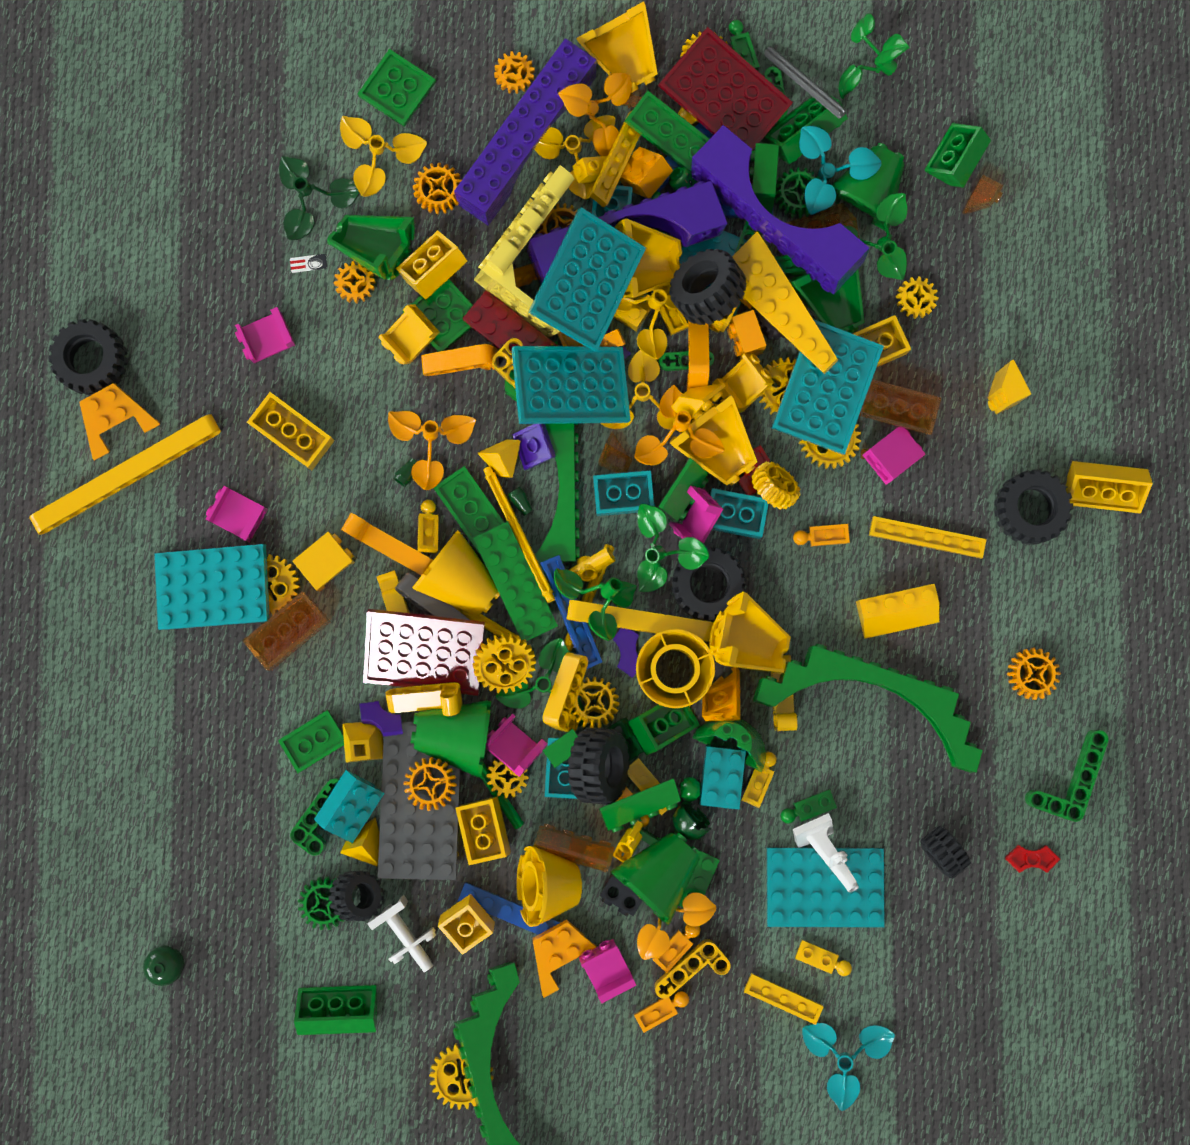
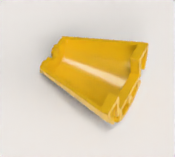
(624, 46)
(658, 260)
(727, 425)
(459, 578)
(748, 637)

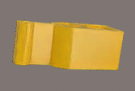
(392, 599)
(629, 842)

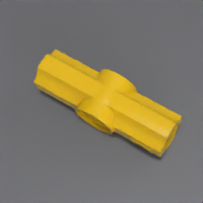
(589, 566)

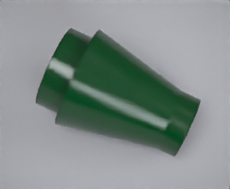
(404, 475)
(520, 501)

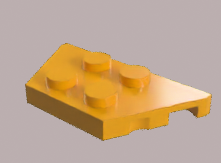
(723, 699)

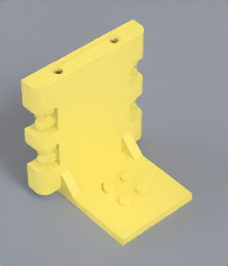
(497, 267)

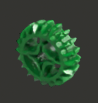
(784, 195)
(309, 912)

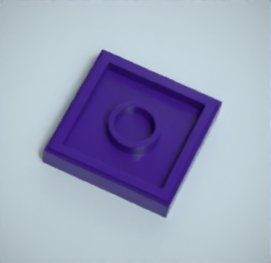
(534, 445)

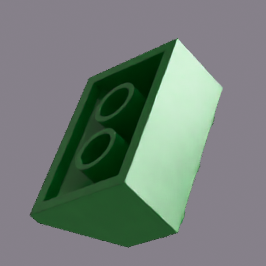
(958, 154)
(764, 173)
(677, 497)

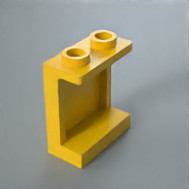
(409, 335)
(746, 381)
(323, 560)

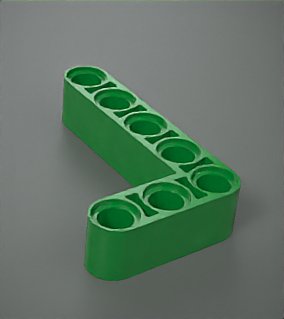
(1076, 782)

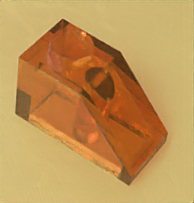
(984, 195)

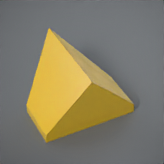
(502, 457)
(365, 845)

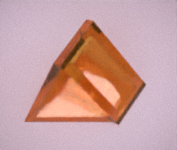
(614, 456)

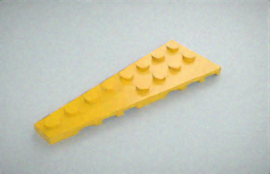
(779, 304)

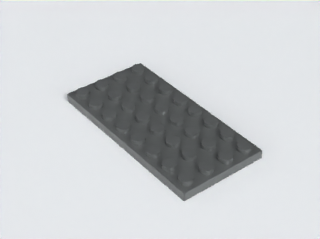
(411, 839)

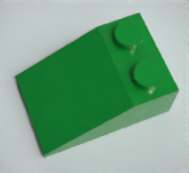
(662, 726)

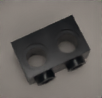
(618, 900)

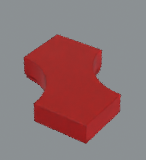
(745, 481)
(1041, 858)

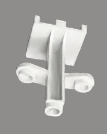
(816, 834)
(392, 917)

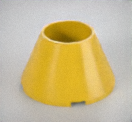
(702, 668)
(546, 885)

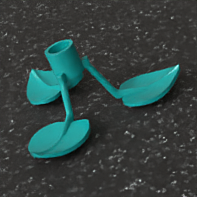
(817, 193)
(846, 1088)

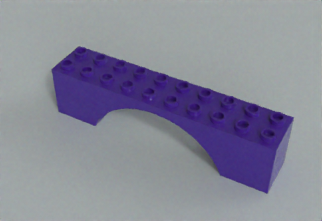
(499, 165)
(687, 215)
(824, 253)

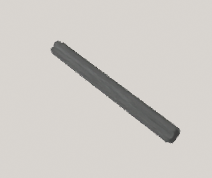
(805, 82)

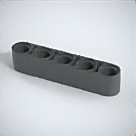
(425, 603)

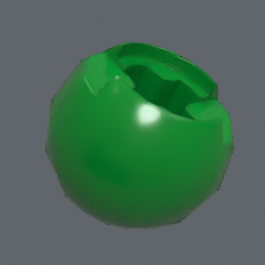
(690, 789)

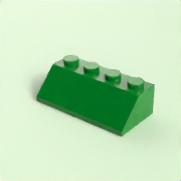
(788, 131)
(640, 804)
(336, 1010)

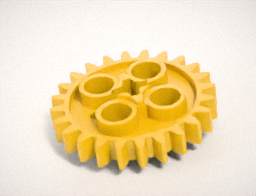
(778, 374)
(831, 457)
(283, 577)
(492, 674)
(444, 1079)

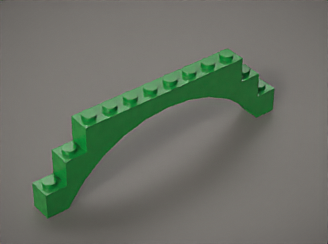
(563, 532)
(931, 701)
(476, 1041)

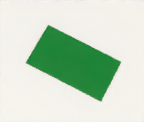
(560, 749)

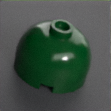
(689, 822)
(163, 965)

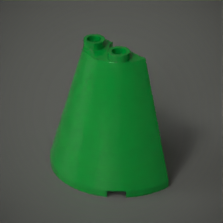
(869, 192)
(375, 242)
(838, 310)
(742, 732)
(455, 738)
(660, 874)

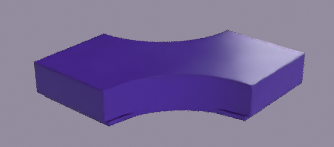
(626, 642)
(373, 714)

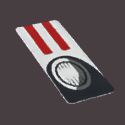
(308, 263)

